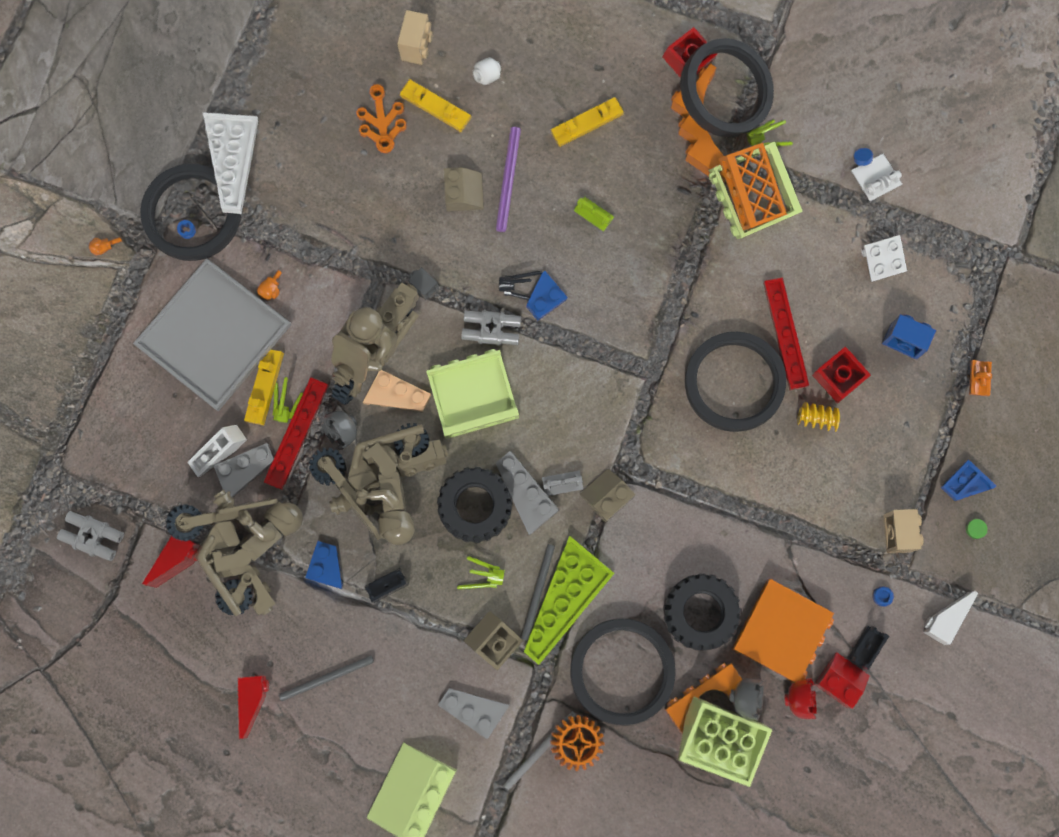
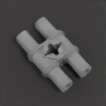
(485, 319)
(83, 542)

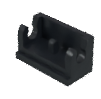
(386, 585)
(868, 647)

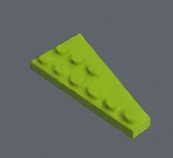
(572, 589)

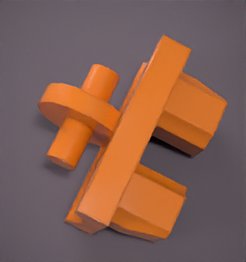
(980, 378)

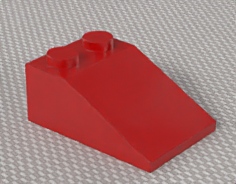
(172, 560)

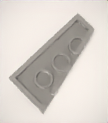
(528, 496)

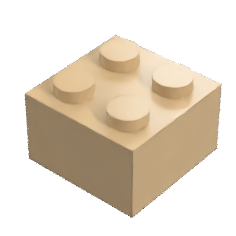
(414, 37)
(903, 531)

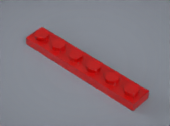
(786, 333)
(296, 433)

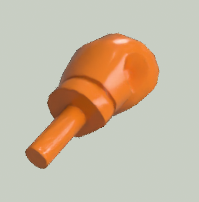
(100, 246)
(269, 288)

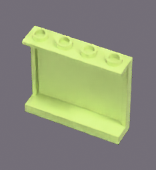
(472, 393)

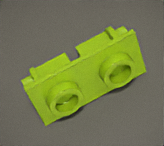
(593, 213)

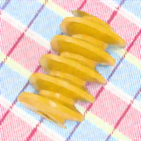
(819, 415)

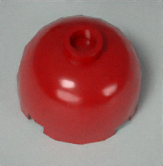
(801, 699)

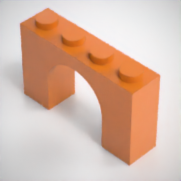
(724, 680)

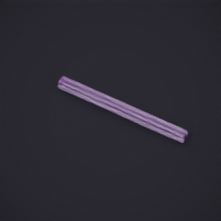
(508, 179)

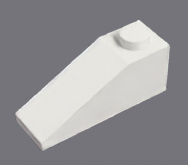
(217, 449)
(947, 621)

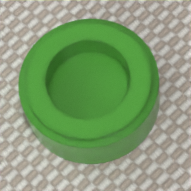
(976, 529)

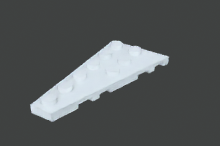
(231, 150)

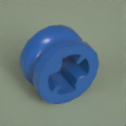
(185, 223)

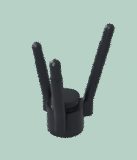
(508, 282)

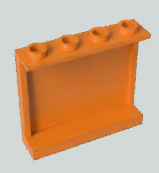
(783, 631)

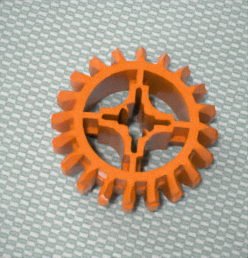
(585, 743)

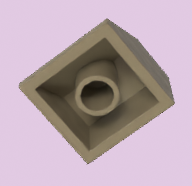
(463, 189)
(607, 495)
(493, 640)

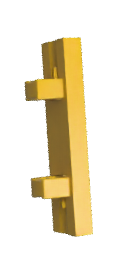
(435, 105)
(586, 122)
(263, 388)

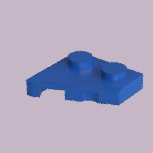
(545, 297)
(967, 482)
(325, 565)

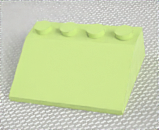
(723, 741)
(411, 793)

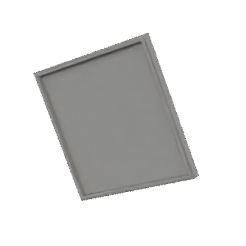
(212, 334)

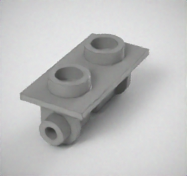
(562, 483)

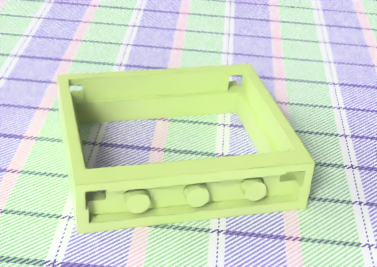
(783, 183)

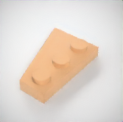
(397, 393)

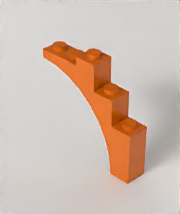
(702, 151)

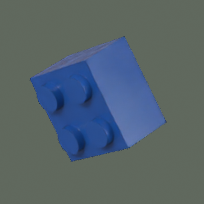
(909, 336)

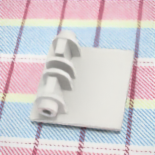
(877, 177)
(885, 258)

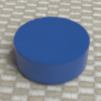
(863, 157)
(883, 596)

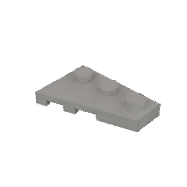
(242, 469)
(474, 711)

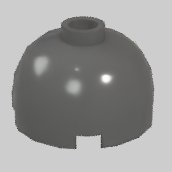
(339, 428)
(748, 697)

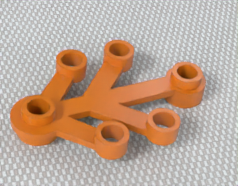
(382, 121)

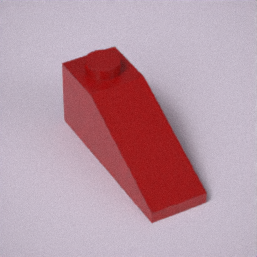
(250, 700)

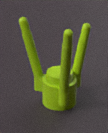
(757, 135)
(281, 412)
(494, 576)

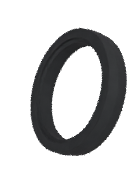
(752, 61)
(148, 206)
(755, 344)
(665, 654)

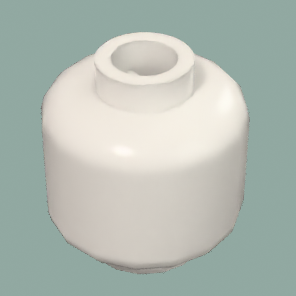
(487, 71)

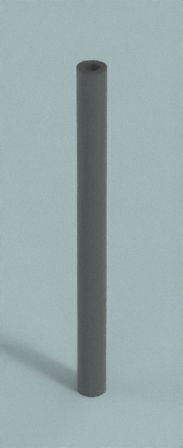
(537, 592)
(326, 678)

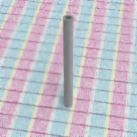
(533, 757)

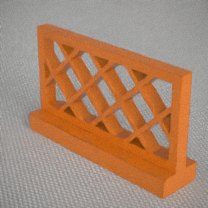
(738, 187)

